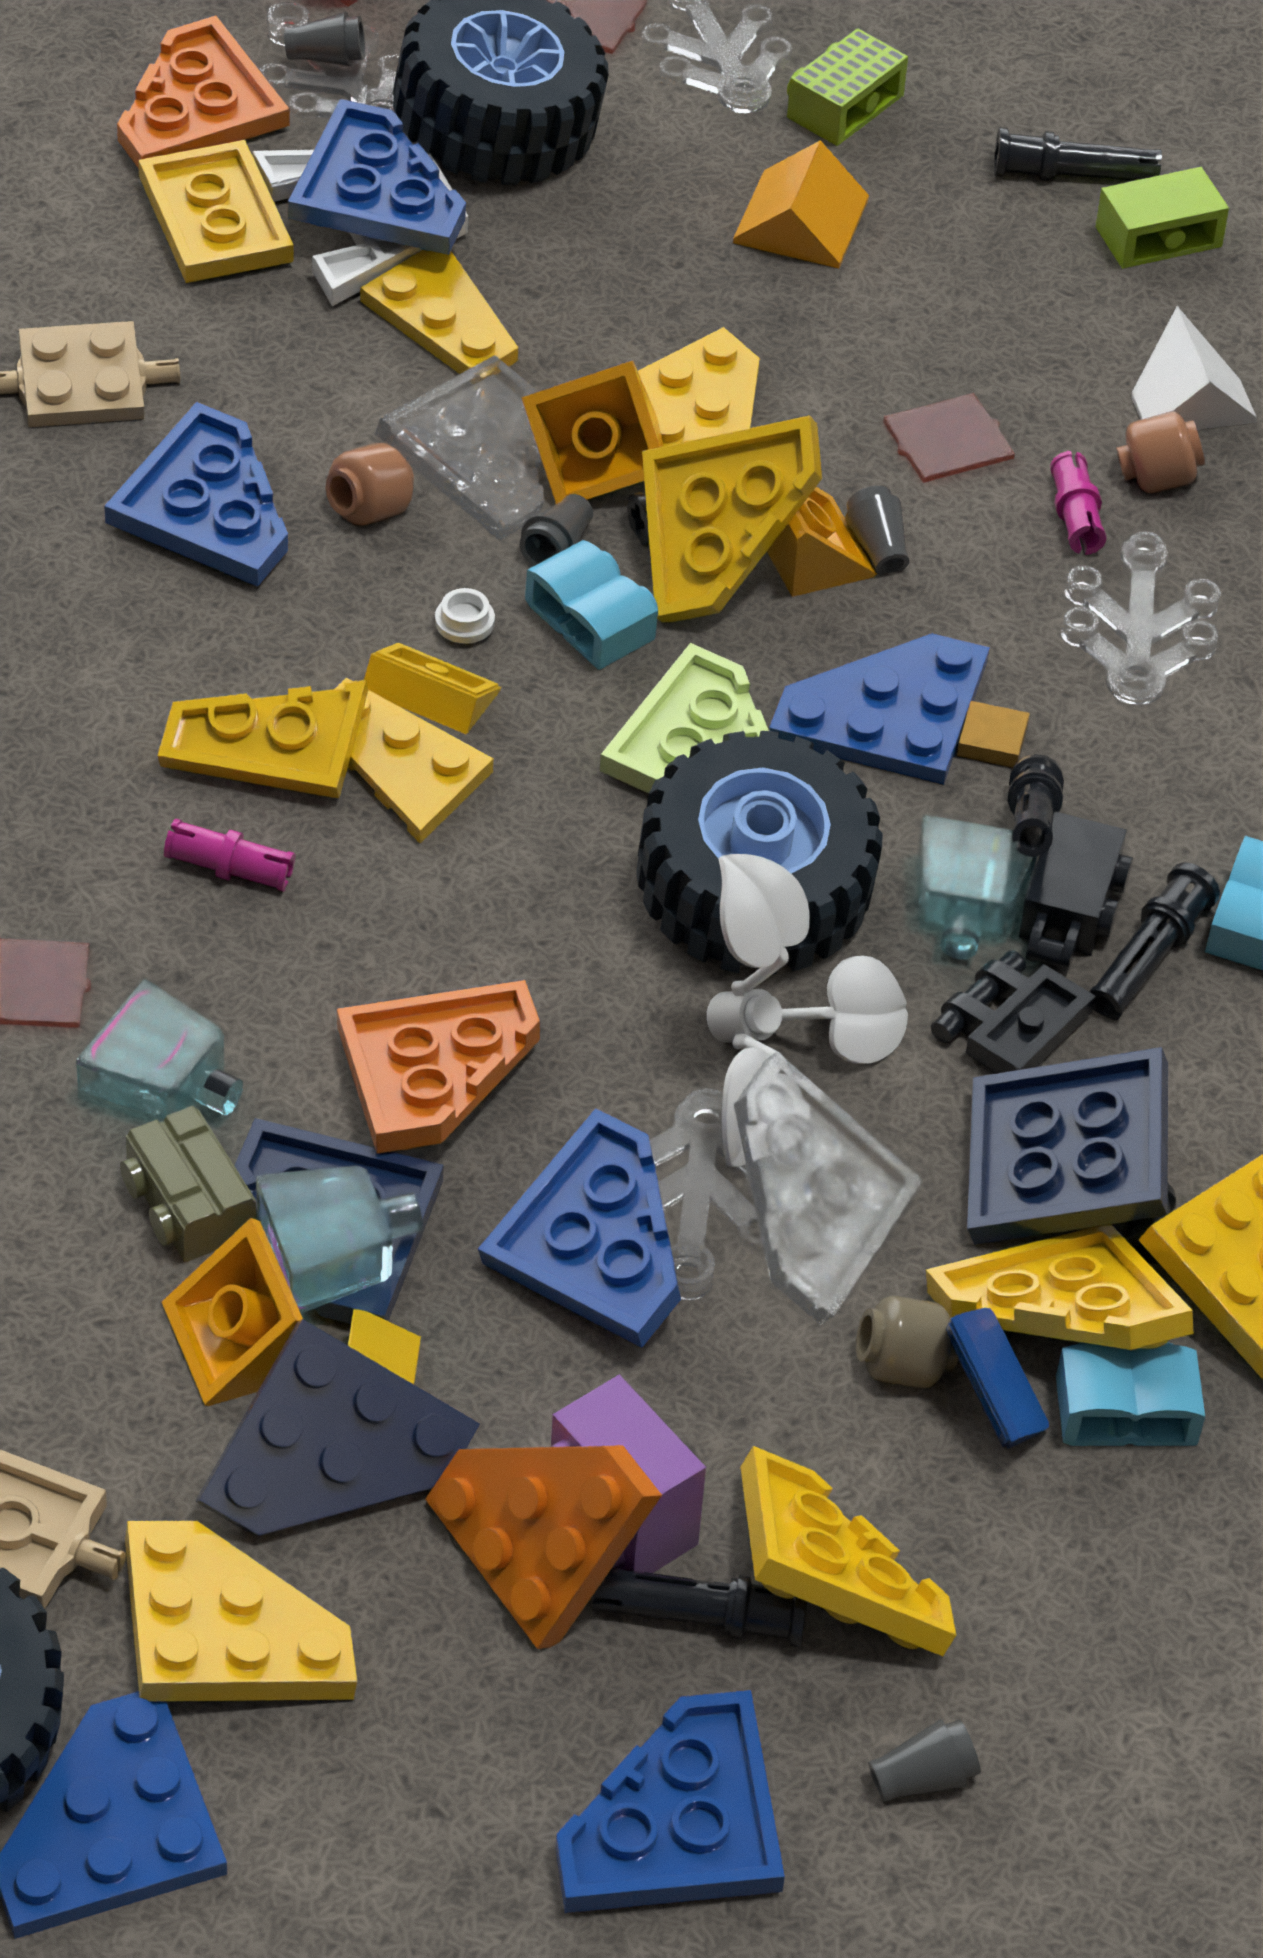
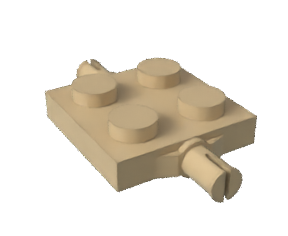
(83, 374)
(49, 1526)

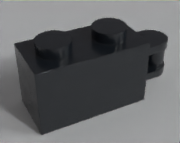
(1073, 890)

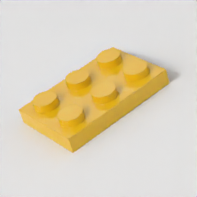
(215, 211)

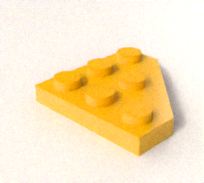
(703, 388)
(721, 508)
(1217, 1256)
(1068, 1288)
(846, 1566)
(226, 1625)

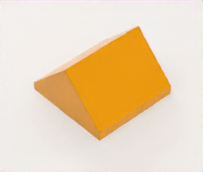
(804, 208)
(594, 431)
(819, 548)
(233, 1316)

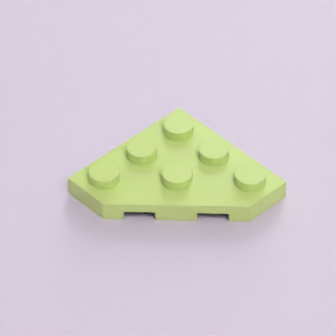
(691, 703)

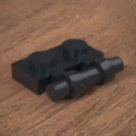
(1026, 1026)

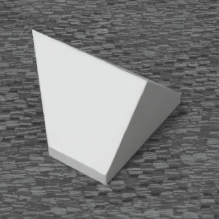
(1191, 380)

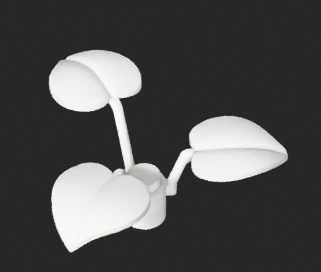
(760, 917)

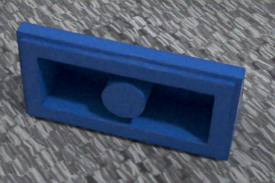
(996, 1376)

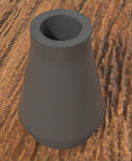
(327, 40)
(878, 525)
(555, 529)
(927, 1762)

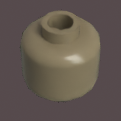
(905, 1342)

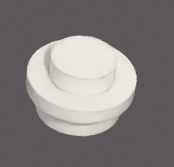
(465, 616)

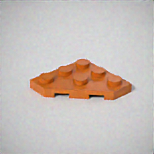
(199, 96)
(434, 1058)
(544, 1524)

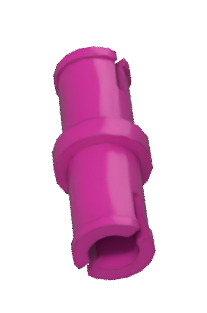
(1078, 502)
(229, 854)

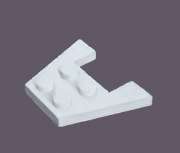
(345, 269)

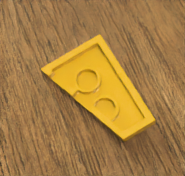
(440, 310)
(269, 741)
(414, 765)

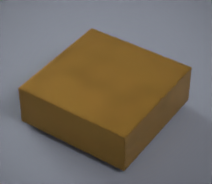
(993, 734)

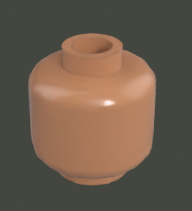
(1161, 452)
(370, 484)

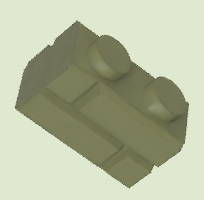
(187, 1182)

